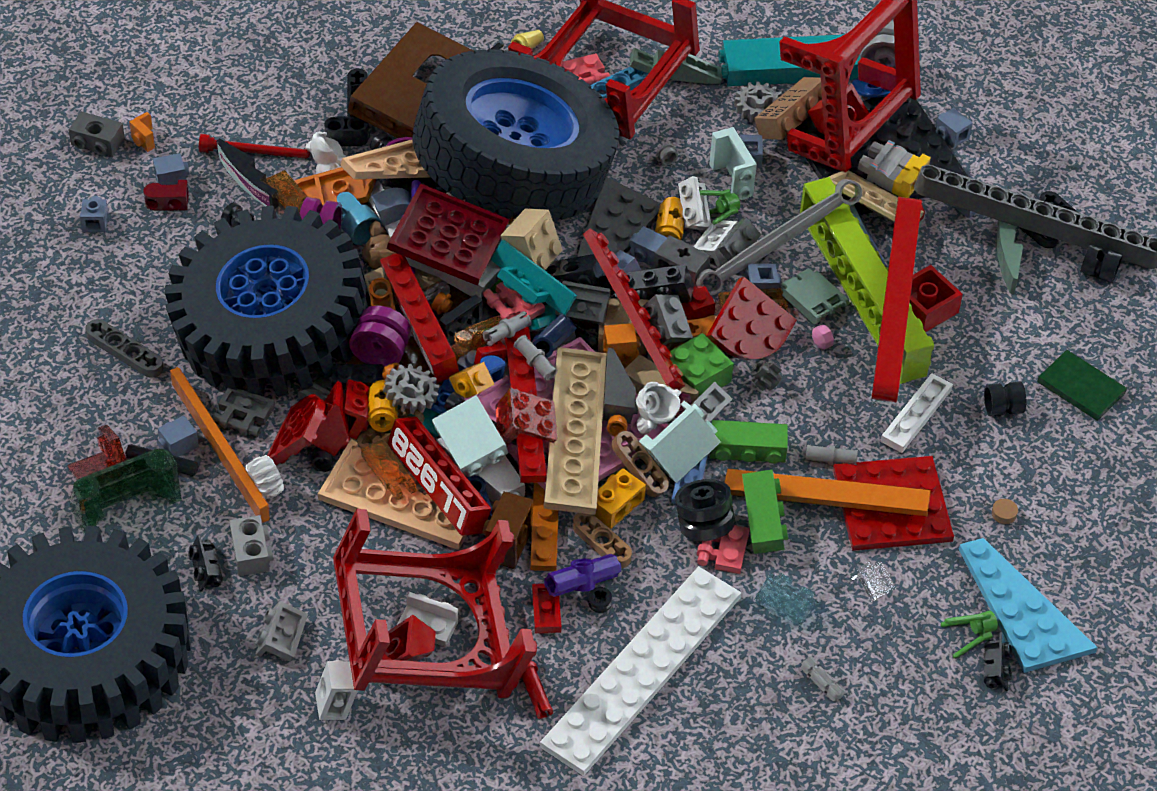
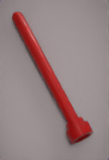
(208, 143)

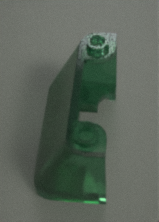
(148, 472)

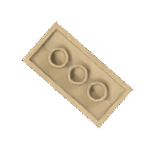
(872, 196)

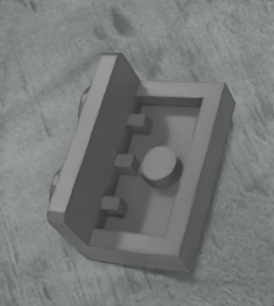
(668, 318)

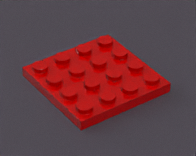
(886, 529)

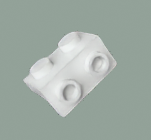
(694, 205)

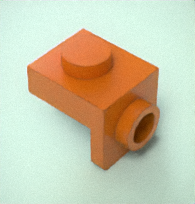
(141, 131)

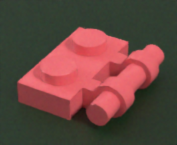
(586, 68)
(514, 300)
(730, 552)

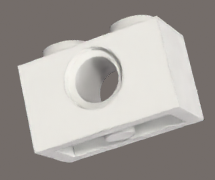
(335, 691)

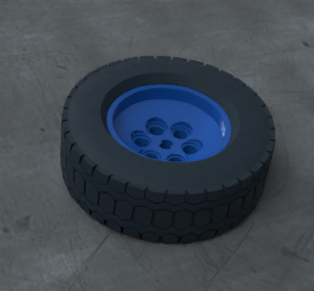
(515, 134)

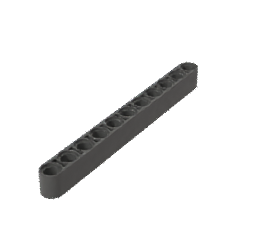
(1035, 215)

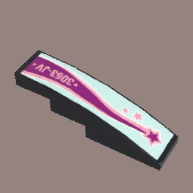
(243, 171)

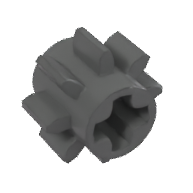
(766, 375)

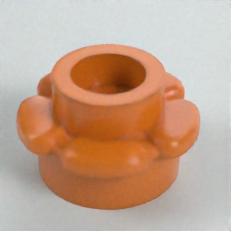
(442, 303)

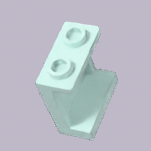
(730, 152)
(470, 436)
(682, 443)

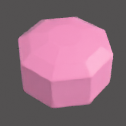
(822, 337)

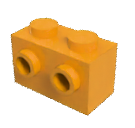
(619, 497)

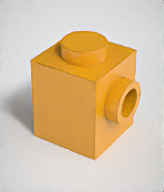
(472, 380)

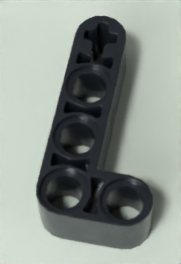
(349, 129)

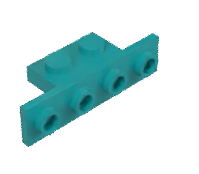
(531, 280)

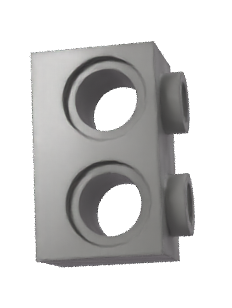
(712, 401)
(250, 546)

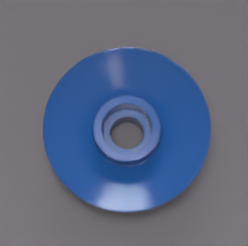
(869, 90)

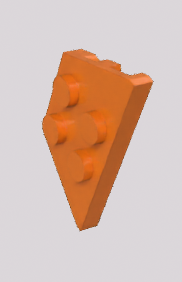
(331, 183)

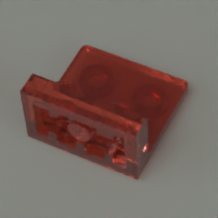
(525, 414)
(111, 454)

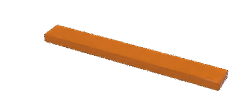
(220, 444)
(841, 493)

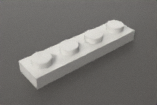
(916, 413)

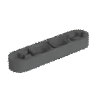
(127, 345)

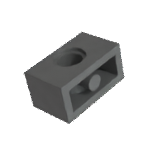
(96, 134)

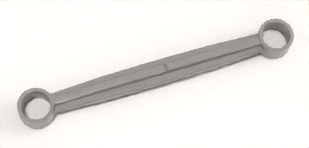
(780, 235)

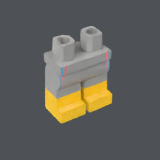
(892, 168)

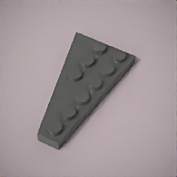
(619, 215)

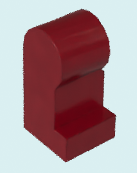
(167, 197)

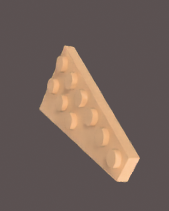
(385, 162)
(355, 486)

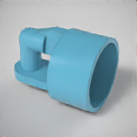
(356, 218)

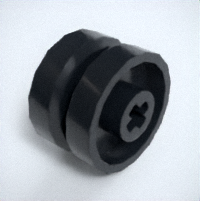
(705, 509)

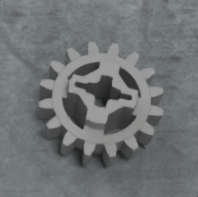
(754, 99)
(411, 388)

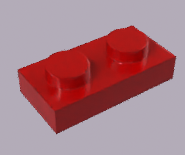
(545, 610)

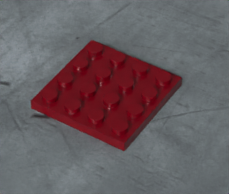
(448, 234)

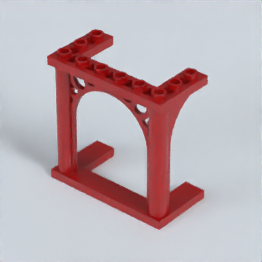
(680, 38)
(835, 63)
(471, 565)

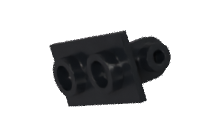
(202, 554)
(998, 652)

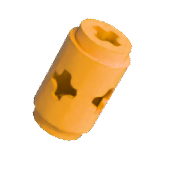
(670, 218)
(380, 407)

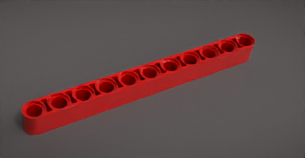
(896, 300)

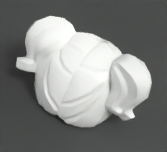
(325, 152)
(656, 406)

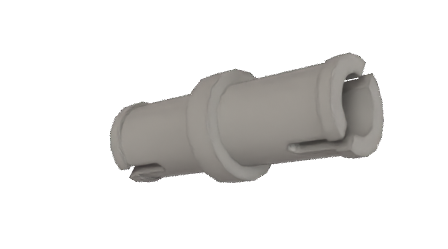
(506, 328)
(535, 357)
(831, 455)

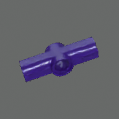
(582, 575)

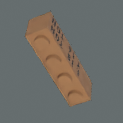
(789, 109)

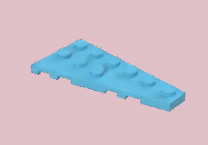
(1025, 616)

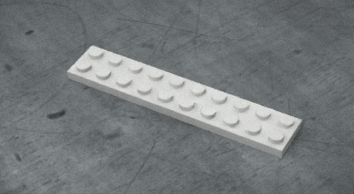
(640, 671)

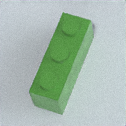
(750, 441)
(764, 511)

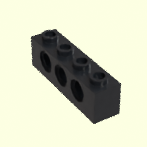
(577, 270)
(659, 281)

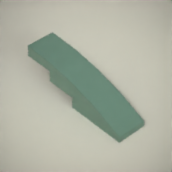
(691, 70)
(1008, 254)

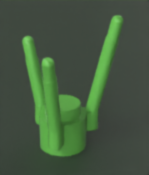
(727, 203)
(980, 623)

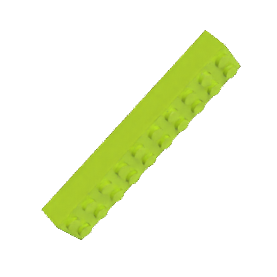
(863, 275)

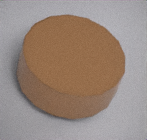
(1004, 511)

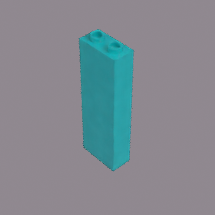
(760, 61)

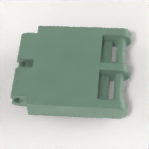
(813, 295)

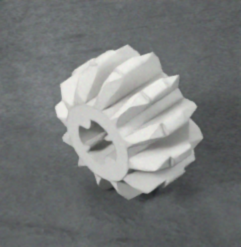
(265, 476)

